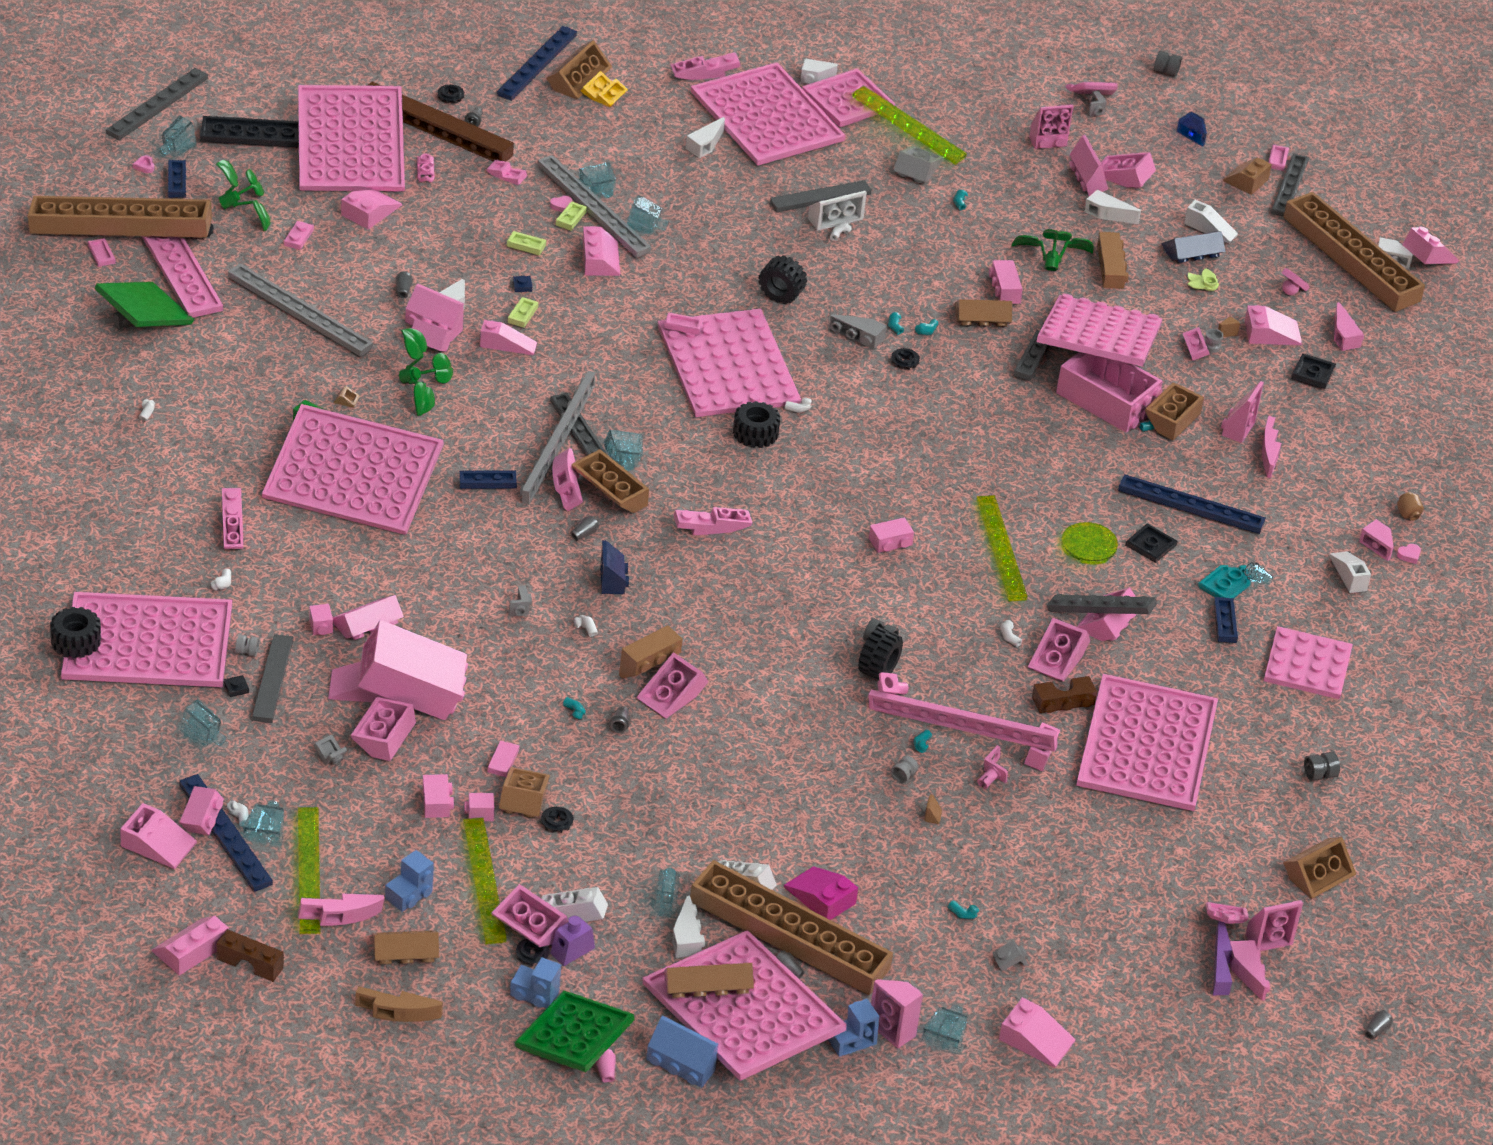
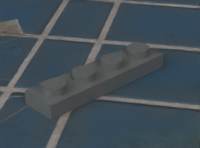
(1031, 358)

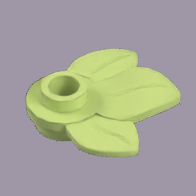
(1205, 281)

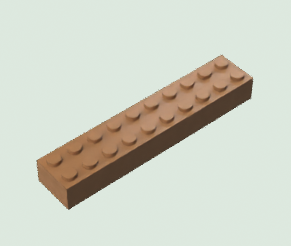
(120, 216)
(1354, 251)
(791, 927)

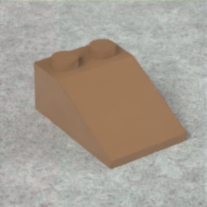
(524, 792)

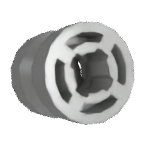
(1213, 340)
(247, 645)
(904, 769)

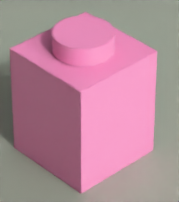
(321, 619)
(480, 806)

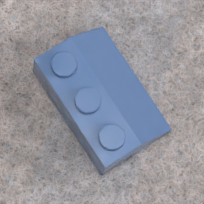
(682, 1052)

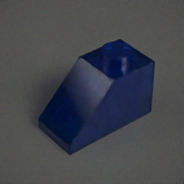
(1193, 128)

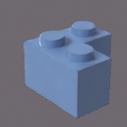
(413, 883)
(537, 985)
(860, 1031)

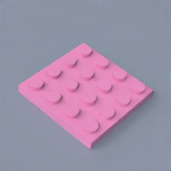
(836, 99)
(1308, 662)

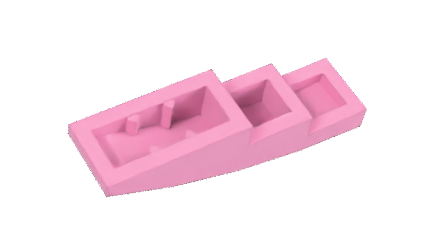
(1270, 447)

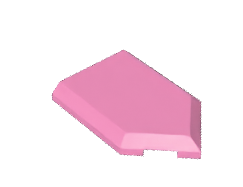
(1089, 87)
(1226, 913)

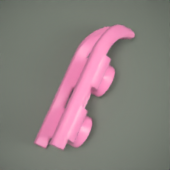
(425, 169)

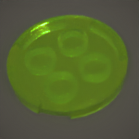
(1089, 543)

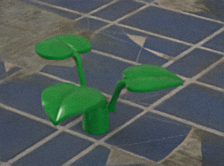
(231, 197)
(1052, 259)
(415, 346)

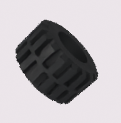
(782, 279)
(756, 424)
(75, 632)
(880, 653)

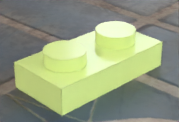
(571, 215)
(526, 243)
(523, 312)

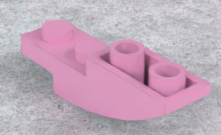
(698, 68)
(566, 480)
(232, 518)
(718, 521)
(348, 910)

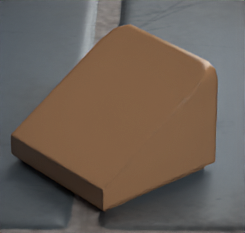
(1229, 327)
(347, 397)
(933, 811)

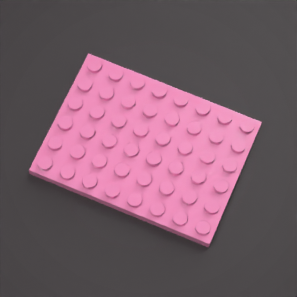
(767, 113)
(350, 138)
(1100, 329)
(730, 363)
(353, 469)
(155, 640)
(1147, 742)
(756, 1027)

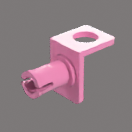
(889, 684)
(993, 770)

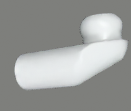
(843, 227)
(148, 407)
(798, 408)
(223, 581)
(586, 622)
(1008, 635)
(239, 811)

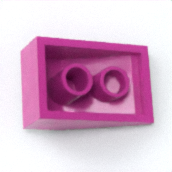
(823, 891)

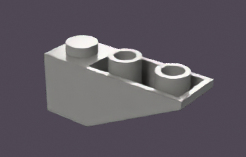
(863, 330)

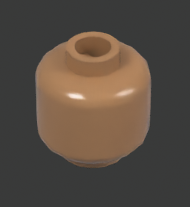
(1410, 506)

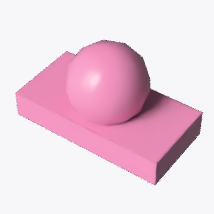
(1292, 284)

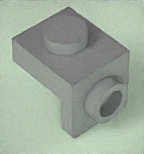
(1097, 104)
(521, 605)
(329, 750)
(1010, 955)

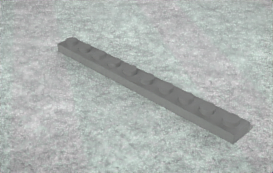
(595, 206)
(300, 310)
(558, 438)

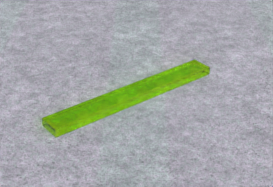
(909, 125)
(1001, 548)
(308, 863)
(484, 879)

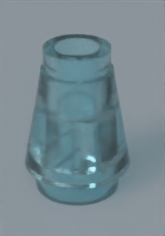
(1257, 573)

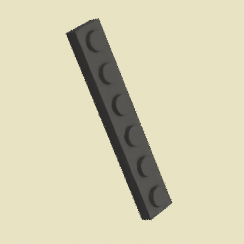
(1102, 604)

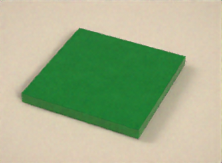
(144, 304)
(574, 1031)

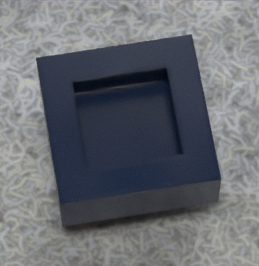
(522, 284)

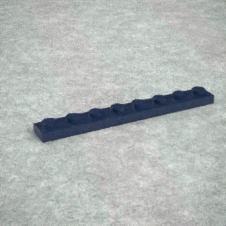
(537, 63)
(1192, 504)
(233, 842)

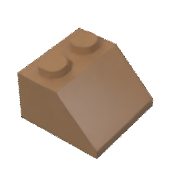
(1249, 175)

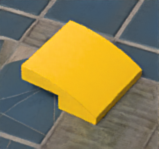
(604, 90)

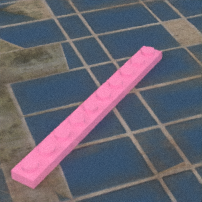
(963, 720)

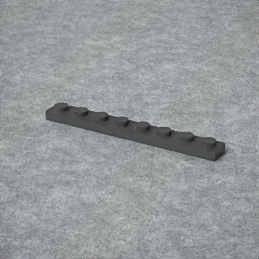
(156, 104)

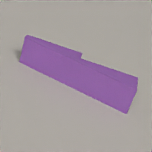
(1222, 978)

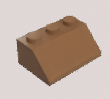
(983, 312)
(1174, 410)
(649, 652)
(1320, 867)
(405, 946)

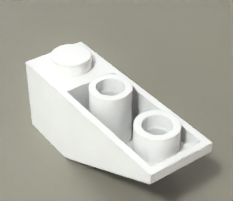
(705, 139)
(1109, 208)
(1208, 220)
(1352, 571)
(758, 872)
(584, 903)
(686, 931)

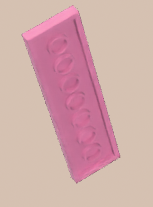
(184, 275)

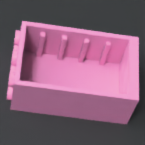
(1109, 389)
(413, 670)

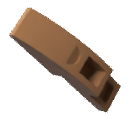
(405, 1008)

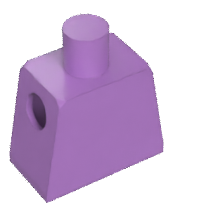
(572, 940)

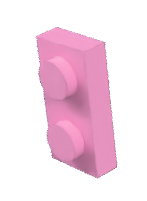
(298, 235)
(1196, 343)

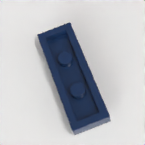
(177, 178)
(488, 479)
(1225, 620)

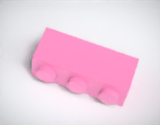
(1006, 281)

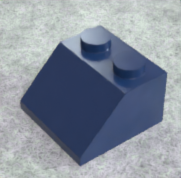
(613, 570)

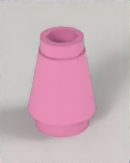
(606, 1066)

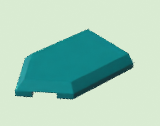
(1225, 582)

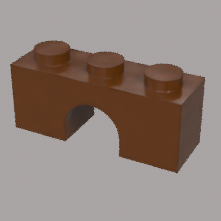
(1050, 699)
(266, 960)

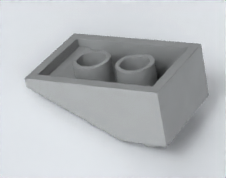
(917, 163)

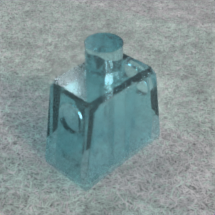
(178, 138)
(599, 179)
(646, 216)
(624, 448)
(201, 725)
(265, 824)
(667, 885)
(946, 1029)

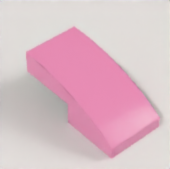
(504, 171)

